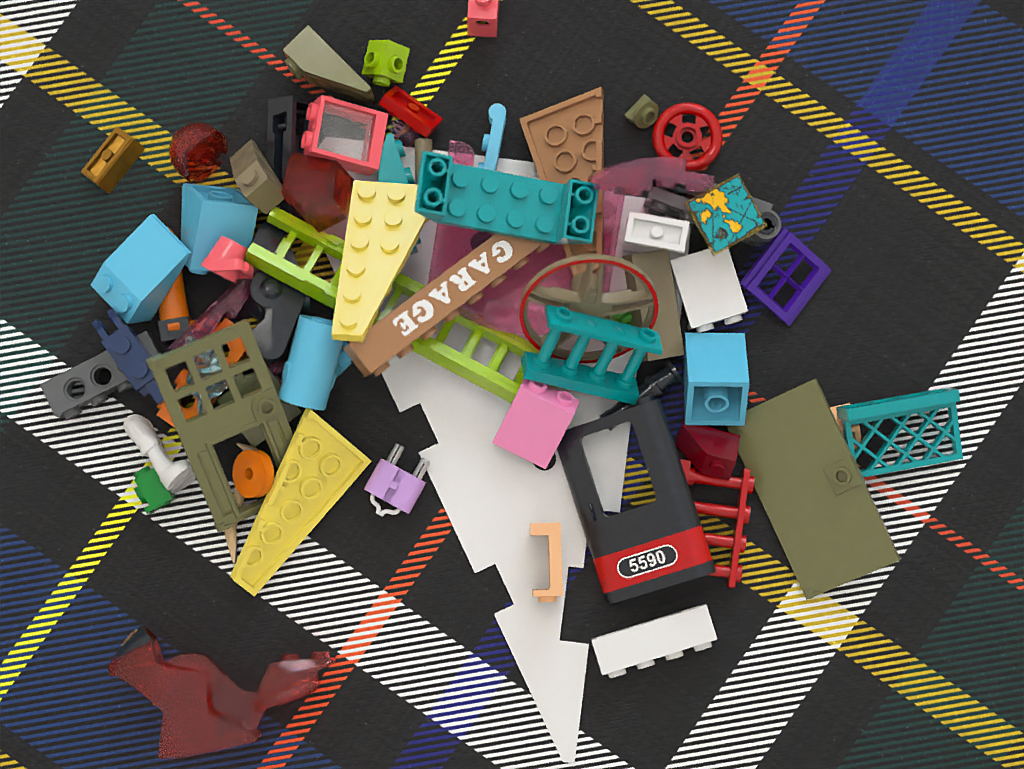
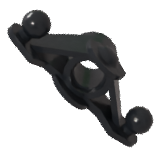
(273, 301)

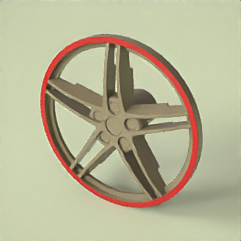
(587, 298)

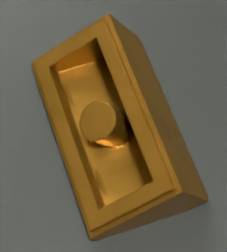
(113, 159)

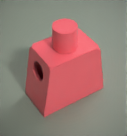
(483, 11)

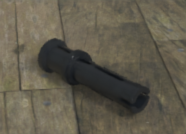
(653, 385)

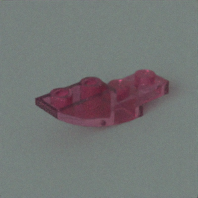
(639, 175)

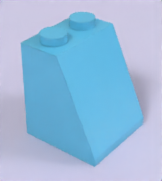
(213, 213)
(715, 379)

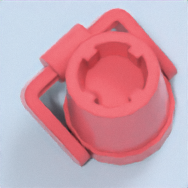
(228, 260)

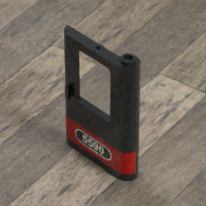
(650, 543)

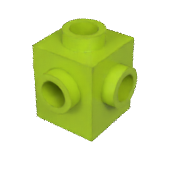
(385, 62)

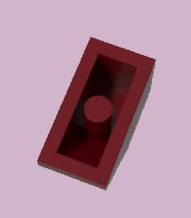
(709, 449)

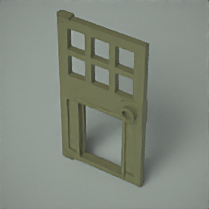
(224, 421)

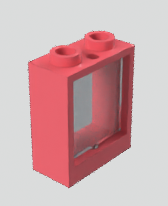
(345, 134)

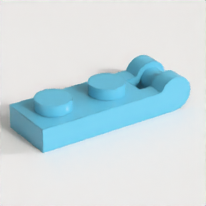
(493, 141)

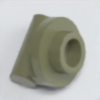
(643, 112)

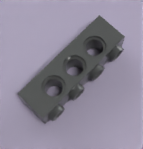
(59, 388)

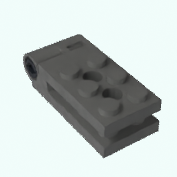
(663, 201)

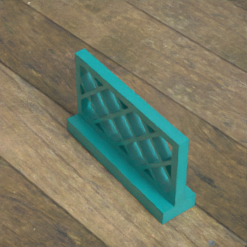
(903, 406)

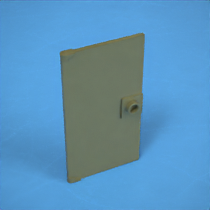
(813, 490)

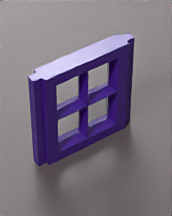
(767, 261)

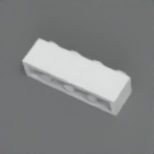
(654, 639)

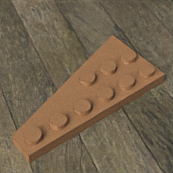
(570, 145)

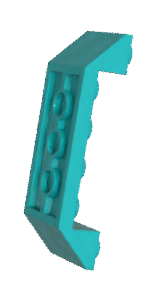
(505, 202)

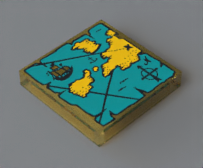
(725, 214)

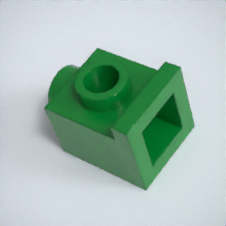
(151, 490)

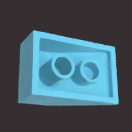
(141, 271)

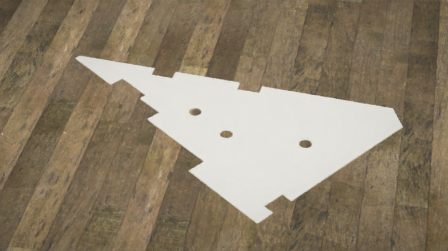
(498, 494)

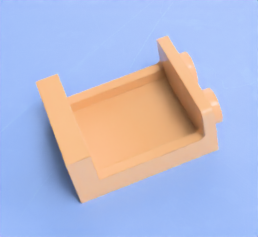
(553, 531)

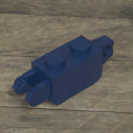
(129, 355)

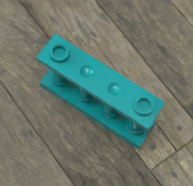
(588, 379)

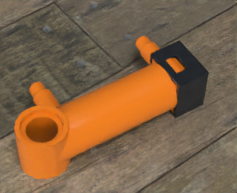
(174, 311)

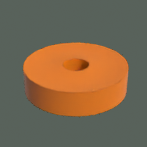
(253, 473)

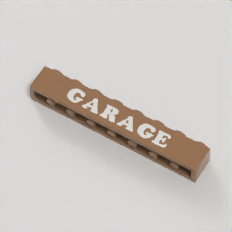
(439, 301)

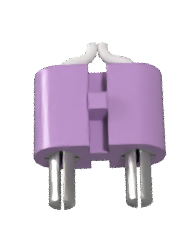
(395, 484)

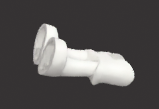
(172, 475)

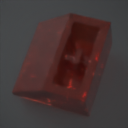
(318, 189)

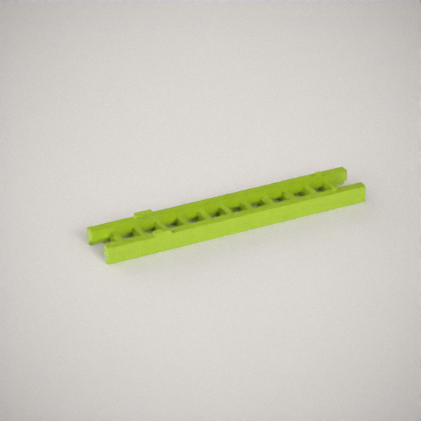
(431, 348)

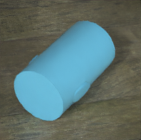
(311, 364)

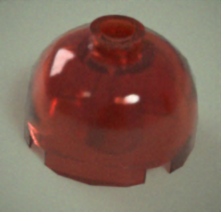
(196, 149)

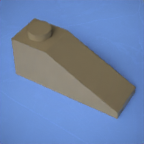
(256, 177)

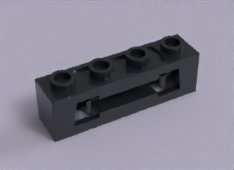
(282, 137)

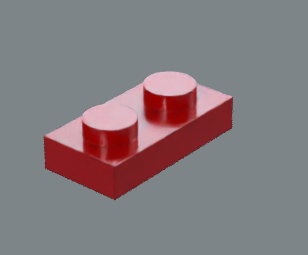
(411, 111)

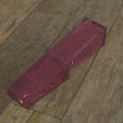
(226, 305)

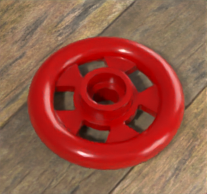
(703, 118)

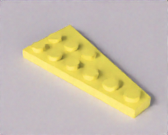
(376, 247)
(306, 486)

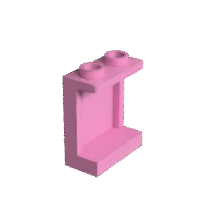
(536, 422)

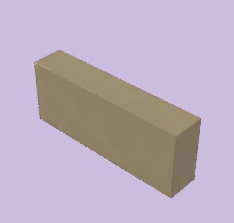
(658, 268)

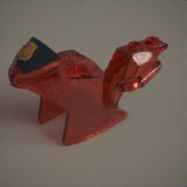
(198, 699)

